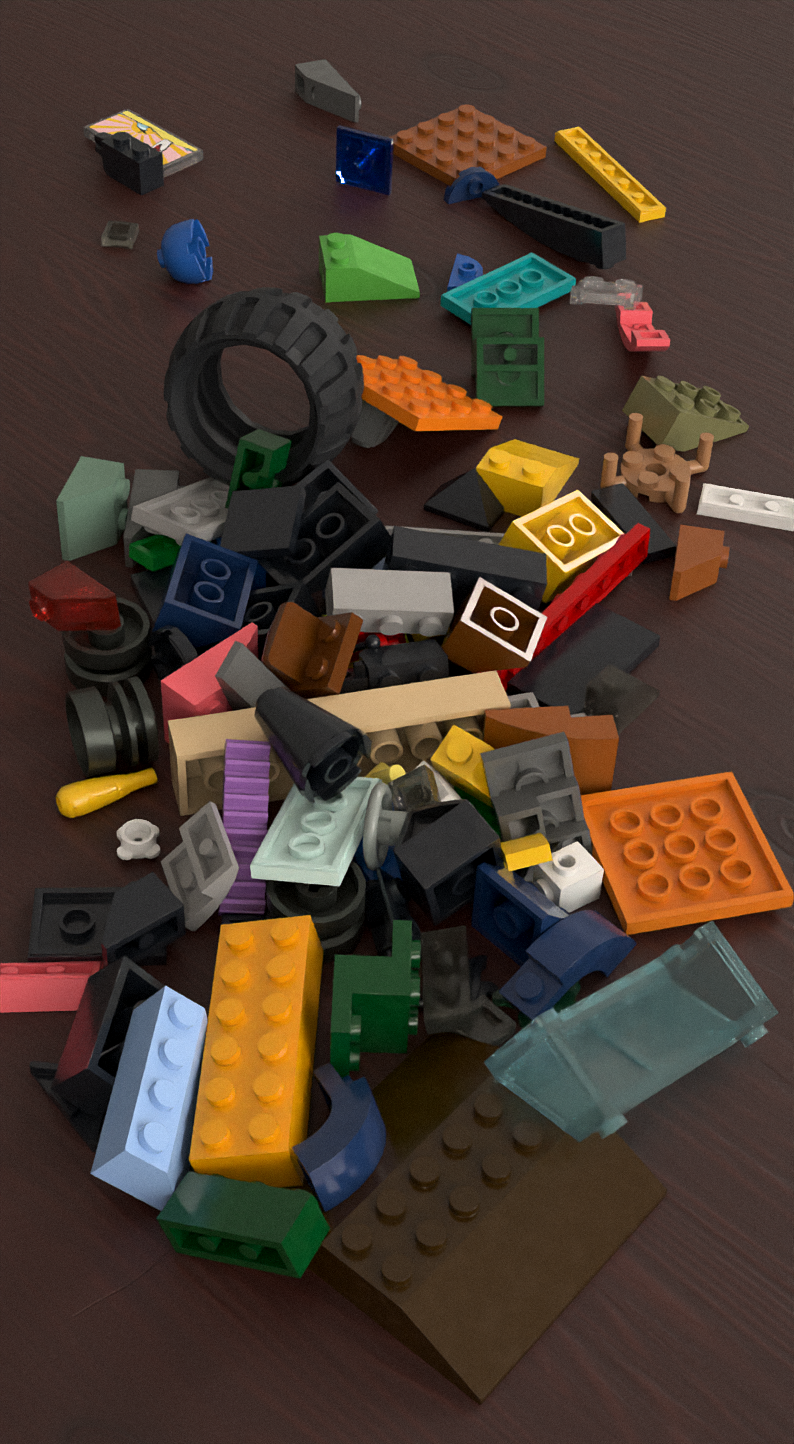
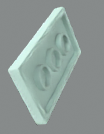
(314, 839)

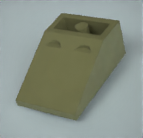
(681, 412)

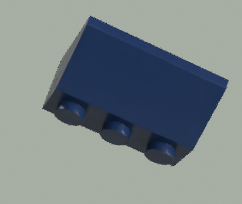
(206, 591)

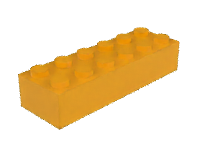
(259, 1052)

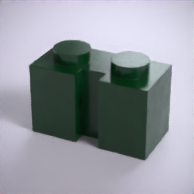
(257, 461)

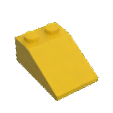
(525, 475)
(570, 535)

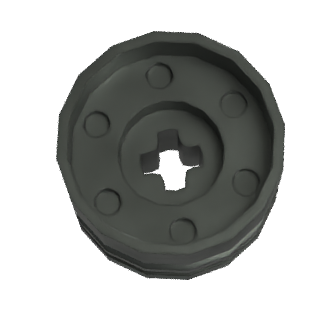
(121, 724)

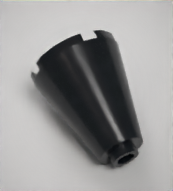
(311, 743)

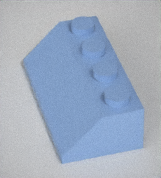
(154, 1099)

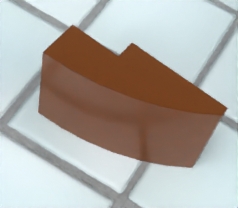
(590, 738)

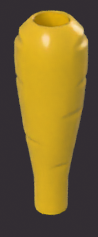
(95, 793)

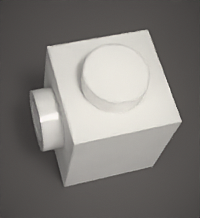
(570, 878)

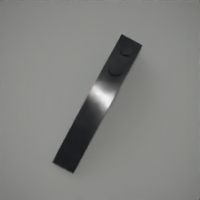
(561, 226)

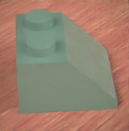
(92, 507)

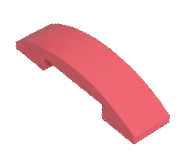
(637, 329)

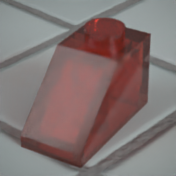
(73, 600)

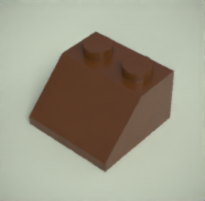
(492, 631)

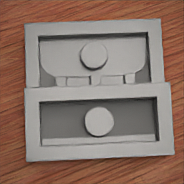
(201, 866)

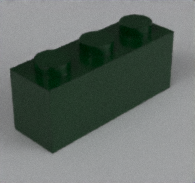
(244, 1223)

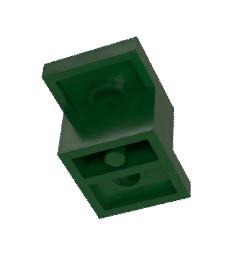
(507, 356)
(375, 1001)

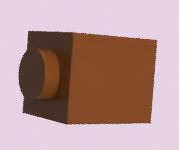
(697, 560)

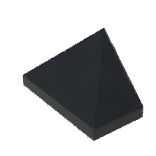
(466, 501)

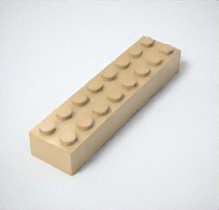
(399, 720)

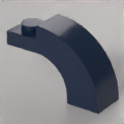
(562, 957)
(349, 1142)

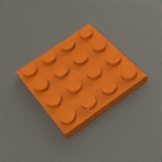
(421, 398)
(683, 853)

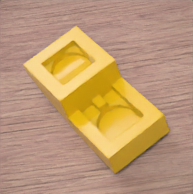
(526, 851)

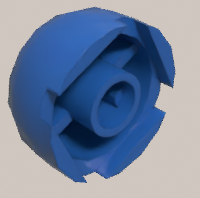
(185, 252)

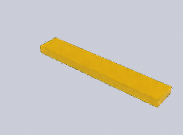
(610, 174)

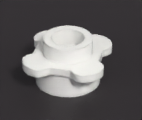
(138, 840)

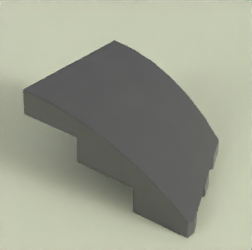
(537, 792)

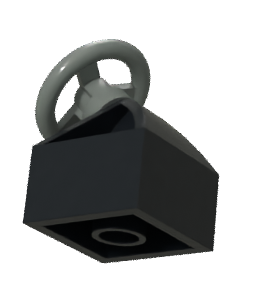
(433, 849)

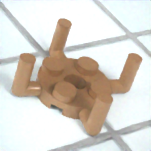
(642, 466)

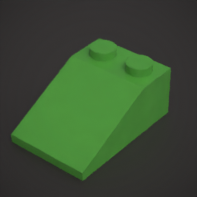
(363, 271)

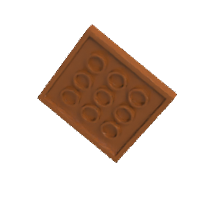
(464, 141)

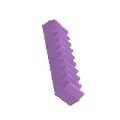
(245, 820)

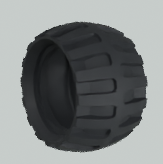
(294, 332)

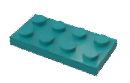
(519, 284)

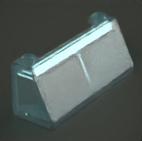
(634, 1036)

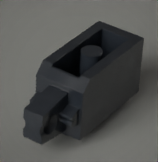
(130, 161)
(396, 666)

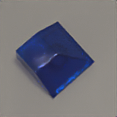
(364, 160)

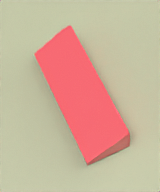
(44, 985)

